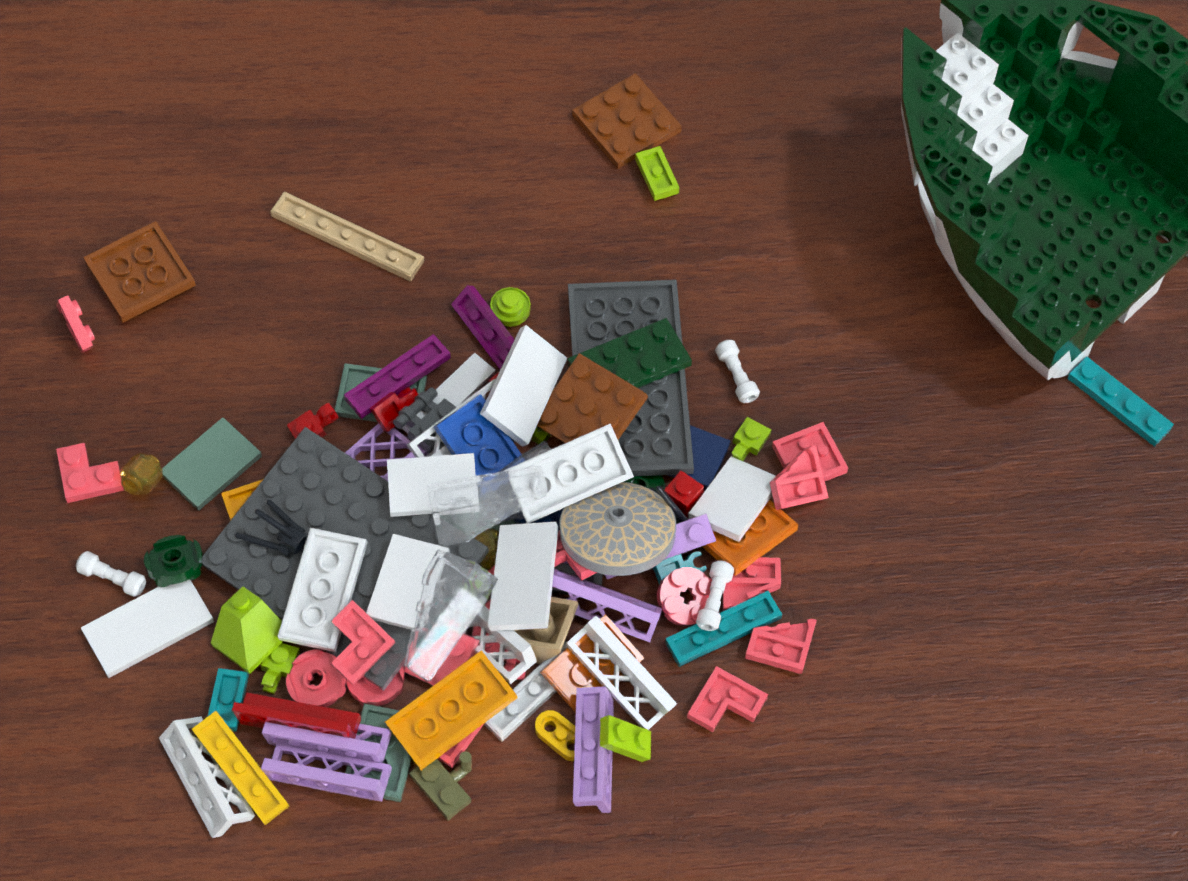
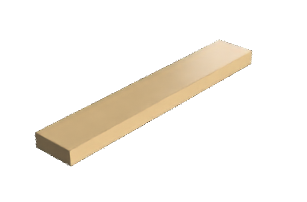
(347, 236)

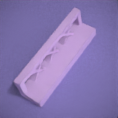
(608, 598)
(331, 743)
(591, 762)
(327, 778)

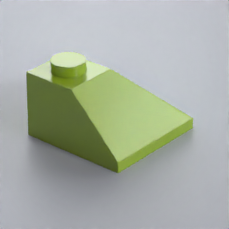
(246, 630)

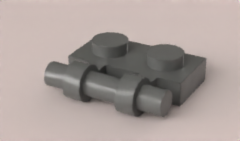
(435, 412)

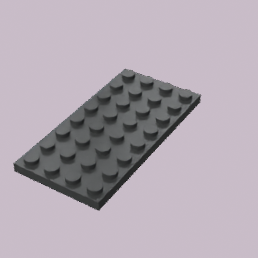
(660, 431)

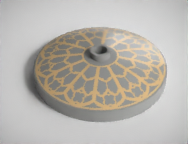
(619, 530)

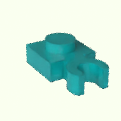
(676, 562)

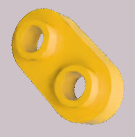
(562, 735)

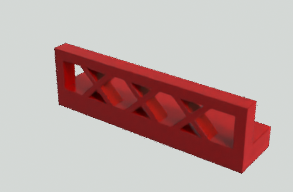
(261, 709)

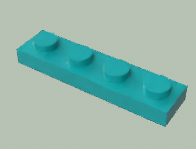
(1120, 401)
(734, 624)

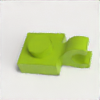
(750, 438)
(278, 665)

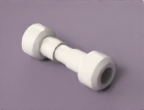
(746, 390)
(132, 583)
(709, 617)

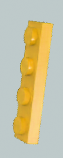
(240, 767)

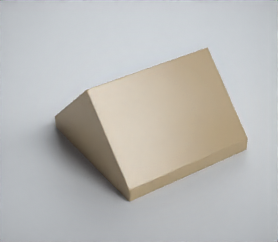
(549, 641)

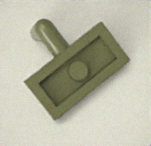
(442, 786)

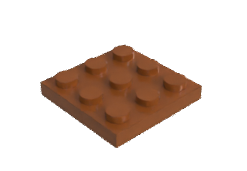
(626, 120)
(139, 271)
(589, 400)

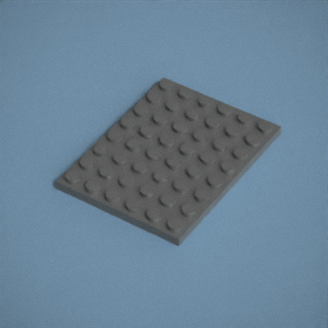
(329, 493)

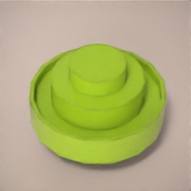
(511, 306)

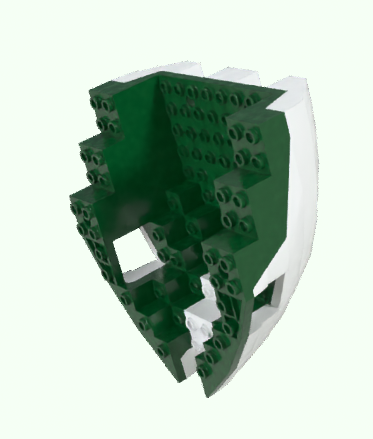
(1050, 164)

